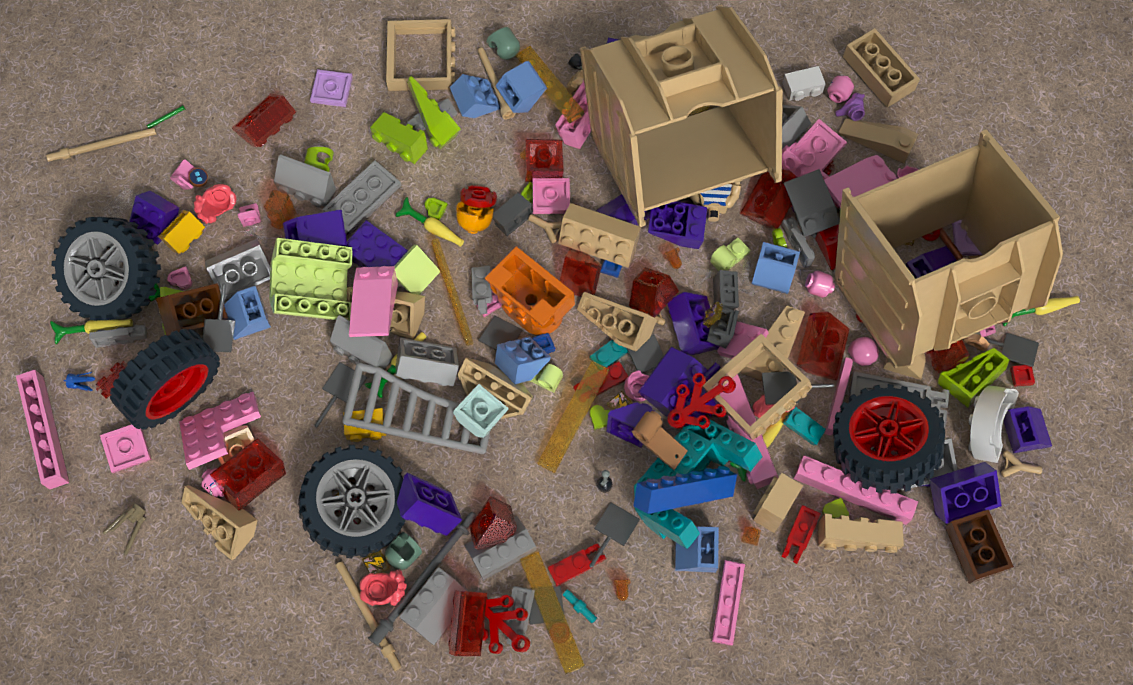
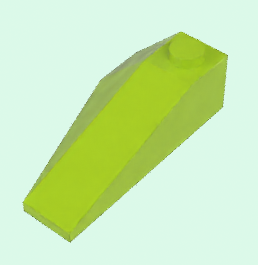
(438, 124)

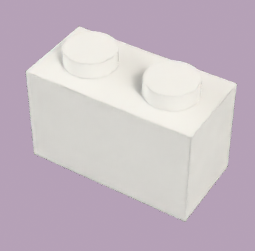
(803, 83)

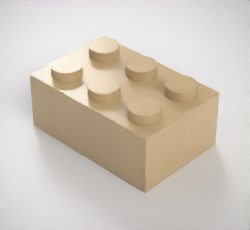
(776, 502)

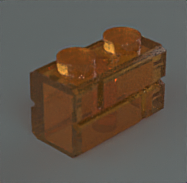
(279, 208)

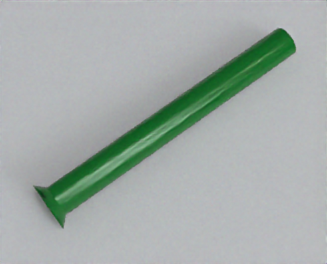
(165, 117)

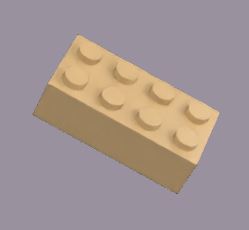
(881, 67)
(599, 235)

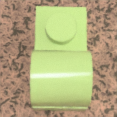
(727, 256)
(548, 377)

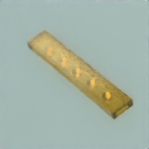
(555, 90)
(452, 292)
(573, 417)
(552, 613)

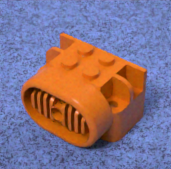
(523, 281)

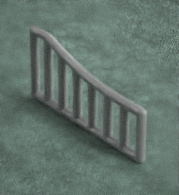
(405, 431)

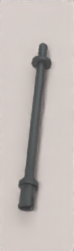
(386, 624)

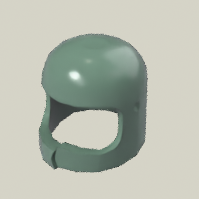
(505, 41)
(402, 552)

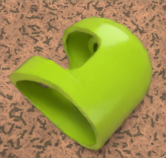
(312, 159)

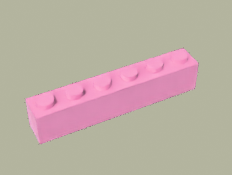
(42, 429)
(764, 470)
(840, 485)

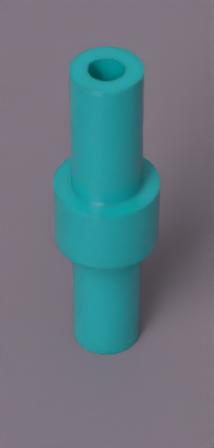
(579, 606)

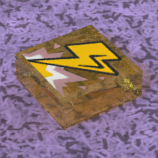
(713, 314)
(619, 401)
(375, 563)

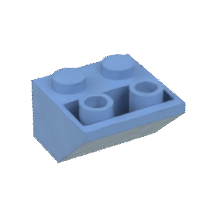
(521, 87)
(474, 96)
(775, 267)
(247, 311)
(521, 359)
(702, 553)

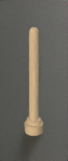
(505, 110)

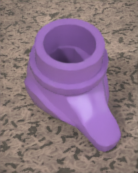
(853, 107)

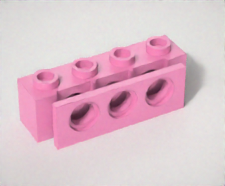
(576, 136)

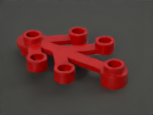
(698, 403)
(496, 621)

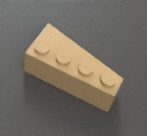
(782, 336)
(860, 534)

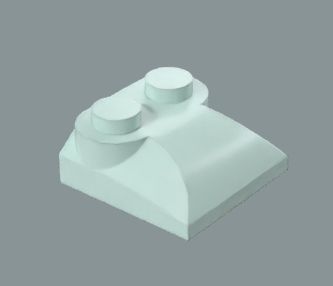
(480, 411)

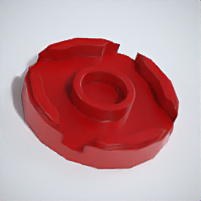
(478, 196)

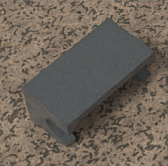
(512, 214)
(726, 289)
(723, 329)

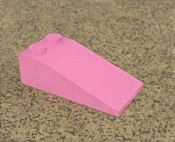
(859, 178)
(373, 301)

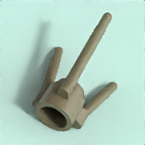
(132, 514)

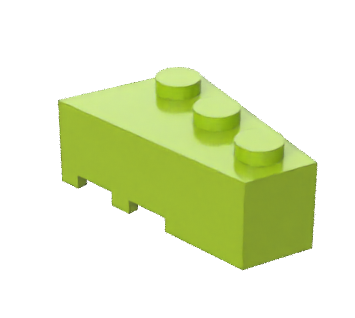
(399, 138)
(974, 376)

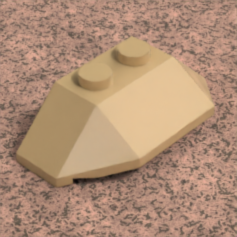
(512, 395)

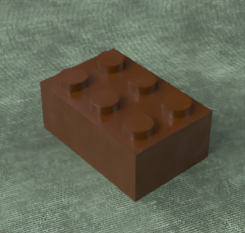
(190, 308)
(978, 546)

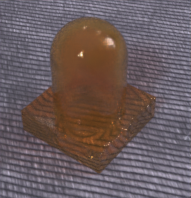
(673, 258)
(751, 535)
(622, 589)

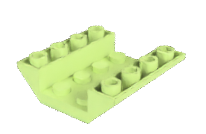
(309, 279)

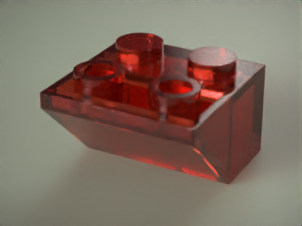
(651, 292)

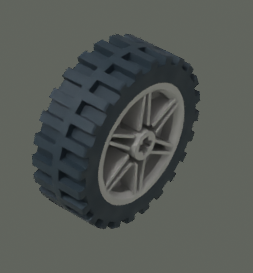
(89, 271)
(341, 533)

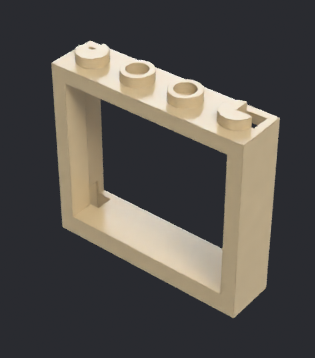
(419, 27)
(785, 404)

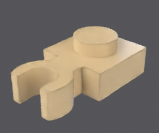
(575, 82)

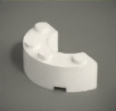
(988, 420)

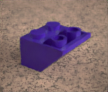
(153, 214)
(1026, 429)

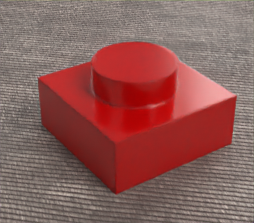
(1022, 375)

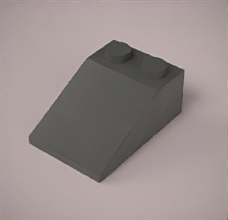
(812, 203)

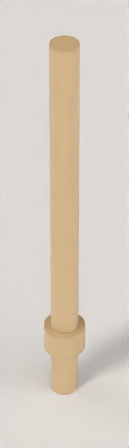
(66, 153)
(387, 649)

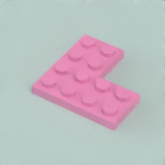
(817, 150)
(204, 432)

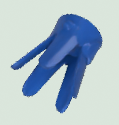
(73, 380)

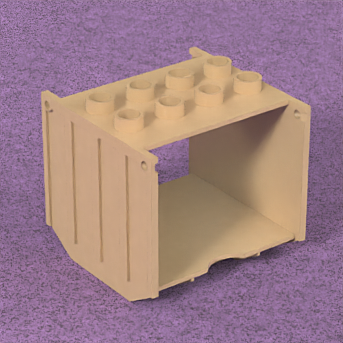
(648, 87)
(1001, 217)

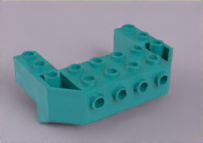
(703, 446)

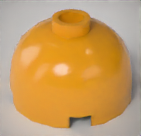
(473, 218)

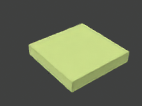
(415, 270)

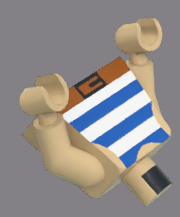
(718, 199)

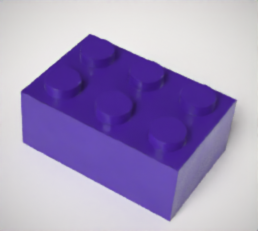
(374, 247)
(965, 492)

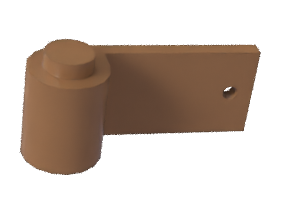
(658, 440)

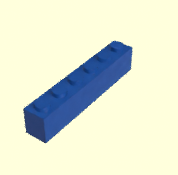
(684, 489)

